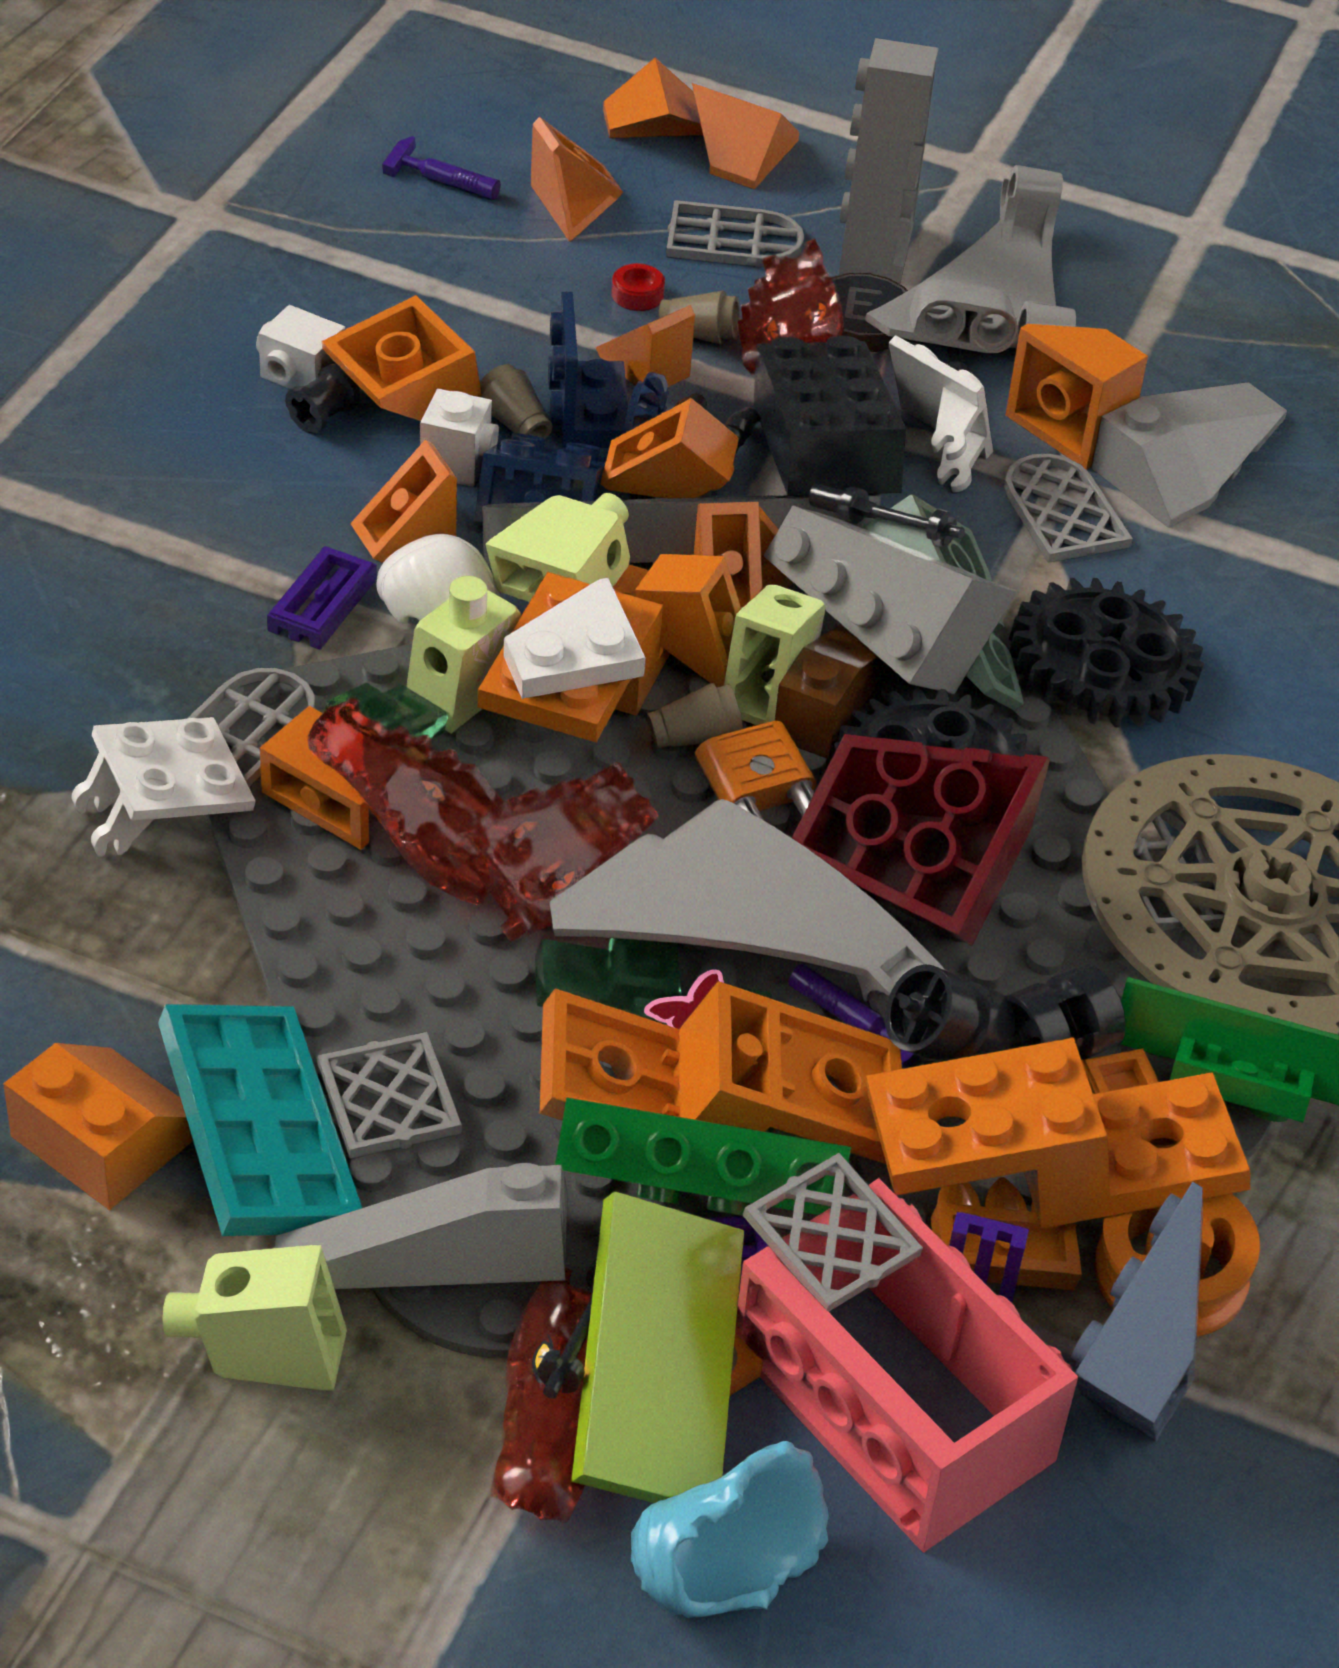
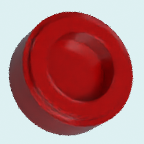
(638, 287)

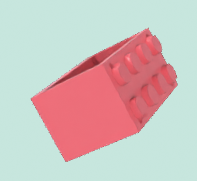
(867, 1418)

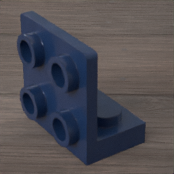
(590, 393)
(530, 473)

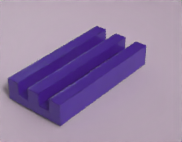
(332, 599)
(990, 1231)

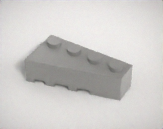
(887, 157)
(896, 600)

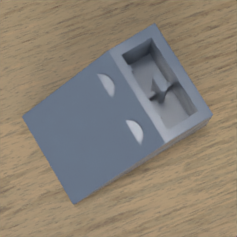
(1147, 1348)

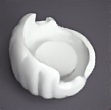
(420, 574)

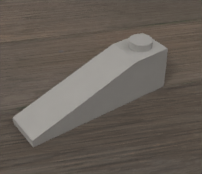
(1183, 446)
(461, 1231)

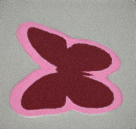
(678, 1009)

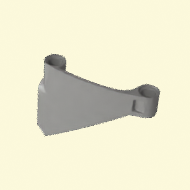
(995, 283)
(741, 888)

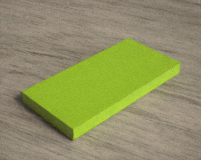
(658, 1351)

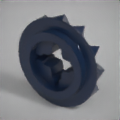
(646, 401)

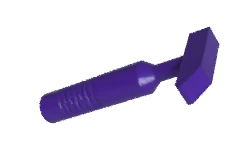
(439, 171)
(842, 1005)

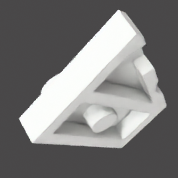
(575, 645)

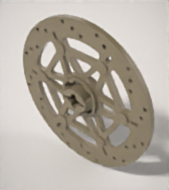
(1257, 888)

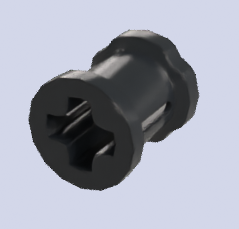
(318, 401)

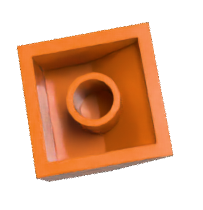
(405, 358)
(1070, 380)
(95, 1119)

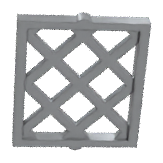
(375, 1054)
(869, 1203)

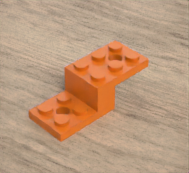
(586, 709)
(729, 1064)
(1039, 1117)

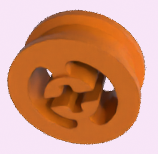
(1226, 1233)

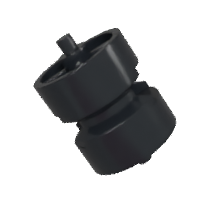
(1070, 1005)
(946, 1017)

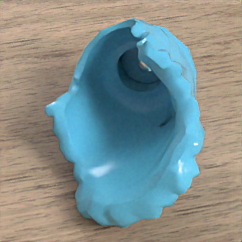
(733, 1537)

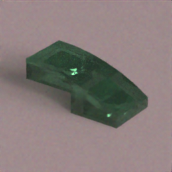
(397, 708)
(608, 975)

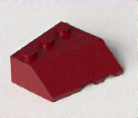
(924, 825)

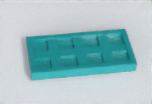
(257, 1117)

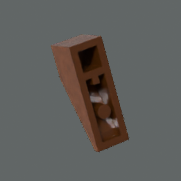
(824, 689)

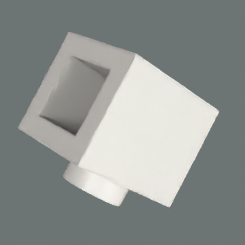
(293, 348)
(460, 432)

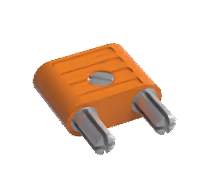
(757, 768)

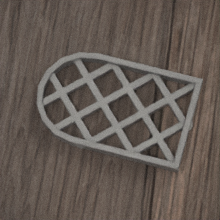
(1114, 540)

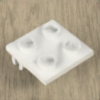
(947, 402)
(160, 774)

